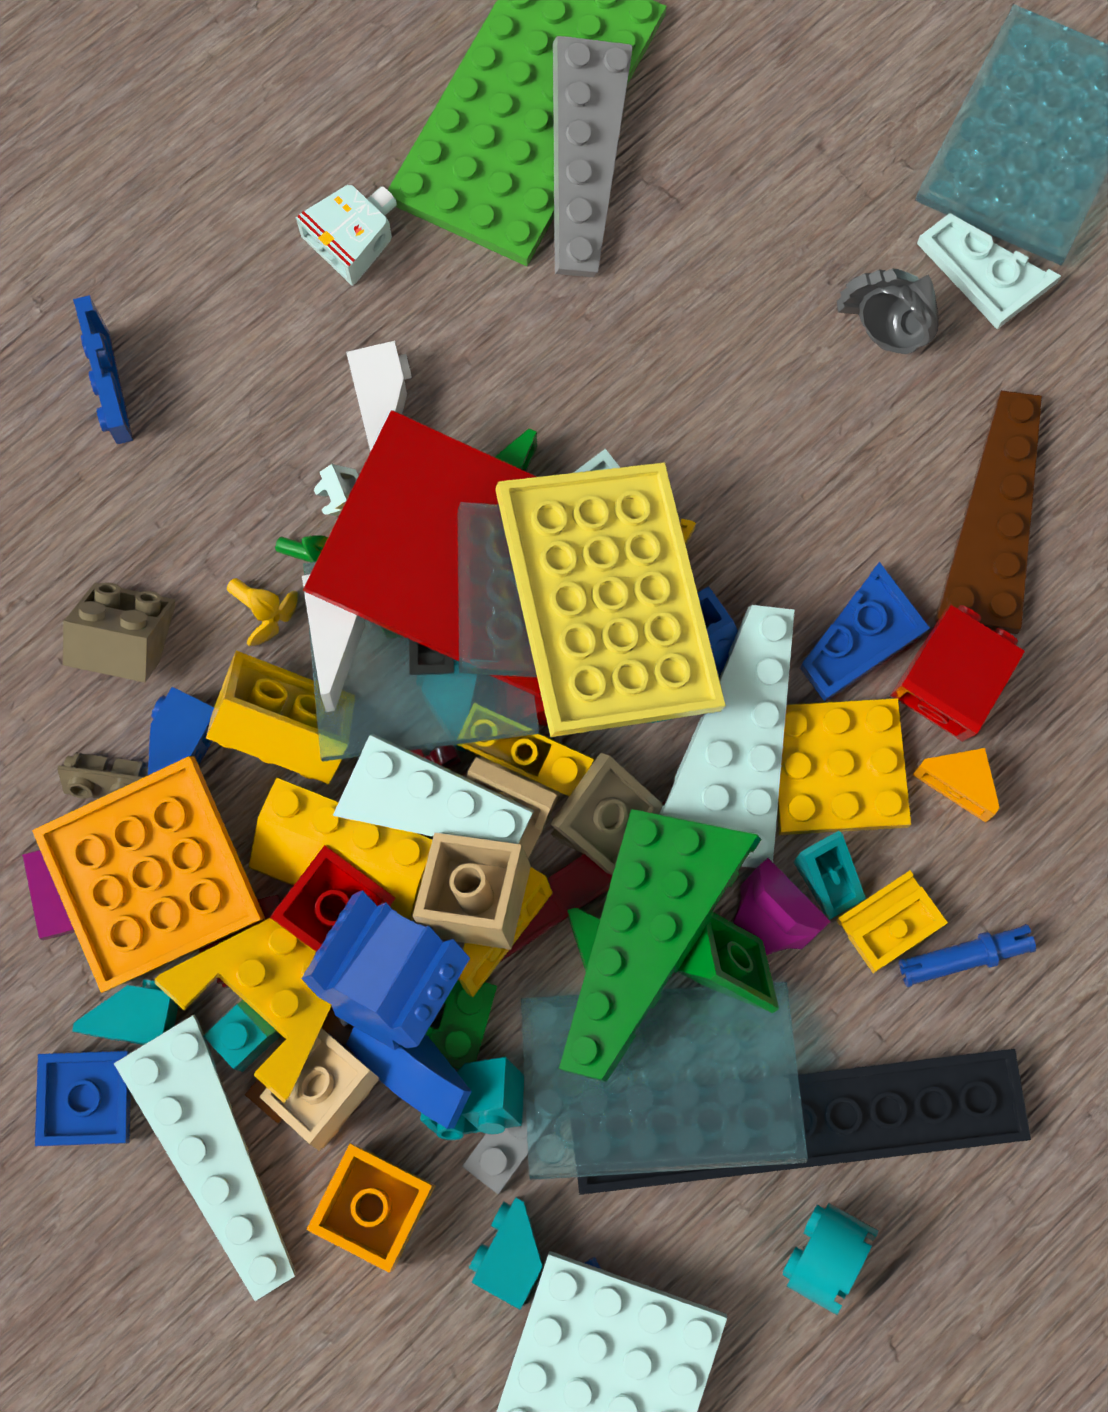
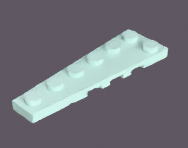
(195, 1123)

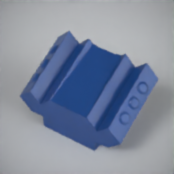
(384, 972)

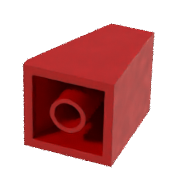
(959, 672)

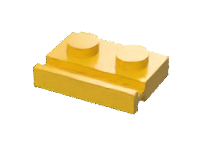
(891, 921)

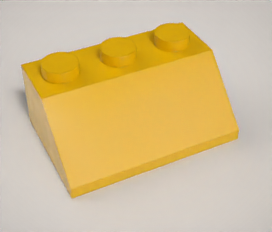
(270, 717)

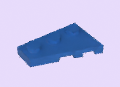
(104, 373)
(865, 635)

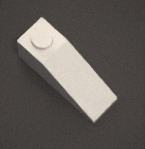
(379, 384)
(334, 641)

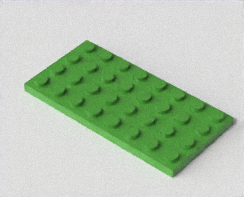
(490, 141)

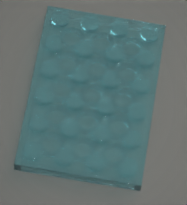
(1028, 138)
(693, 1092)

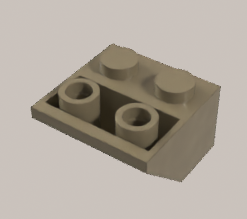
(117, 631)

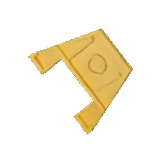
(266, 972)

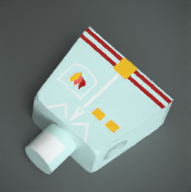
(348, 229)

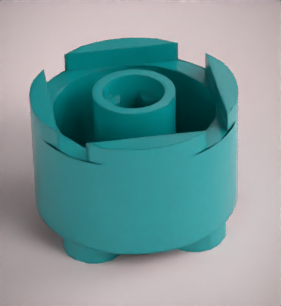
(830, 1258)

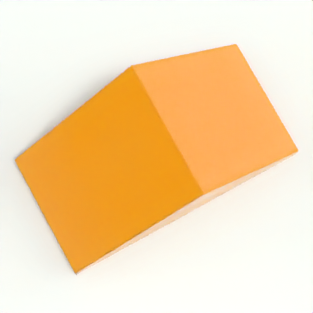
(962, 779)

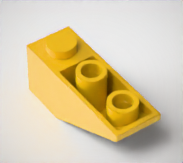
(537, 759)

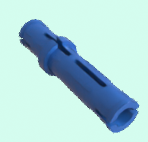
(985, 950)

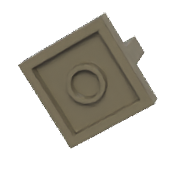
(599, 810)

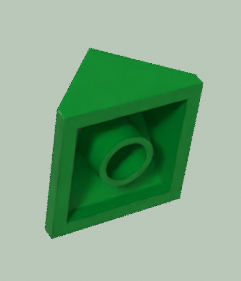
(732, 964)

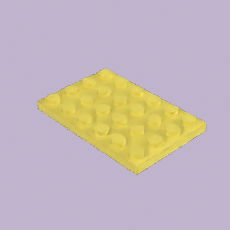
(608, 598)

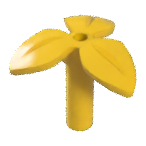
(265, 608)

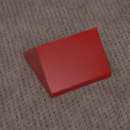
(321, 895)

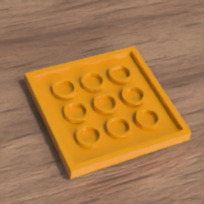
(148, 874)

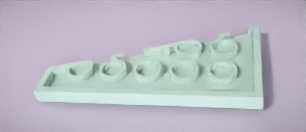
(736, 753)

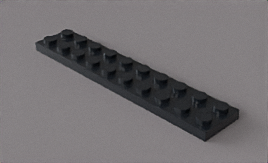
(885, 1115)

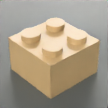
(473, 890)

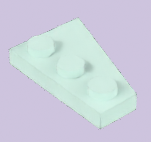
(985, 272)

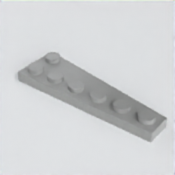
(587, 116)

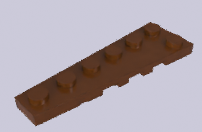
(995, 532)

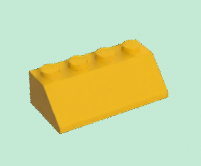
(300, 822)

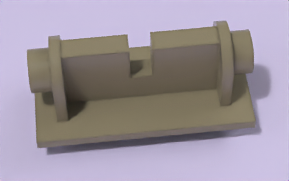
(87, 775)

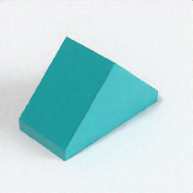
(830, 875)

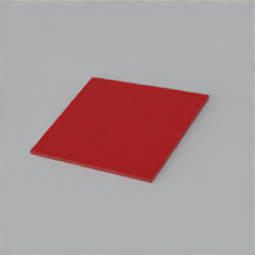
(398, 535)

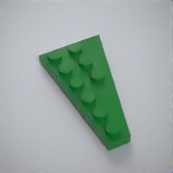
(653, 914)

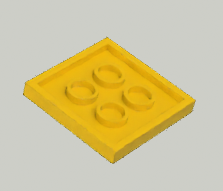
(842, 768)

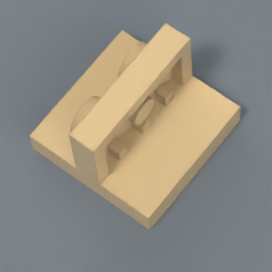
(520, 789)
(325, 1092)

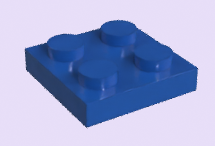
(81, 1100)

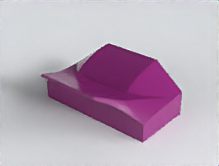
(777, 910)

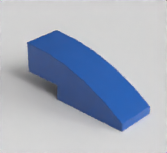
(415, 1075)

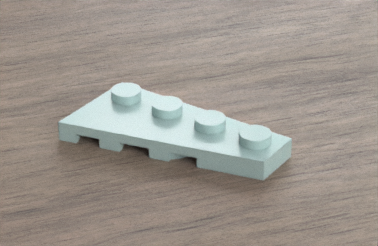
(421, 797)

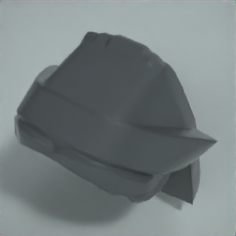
(893, 308)

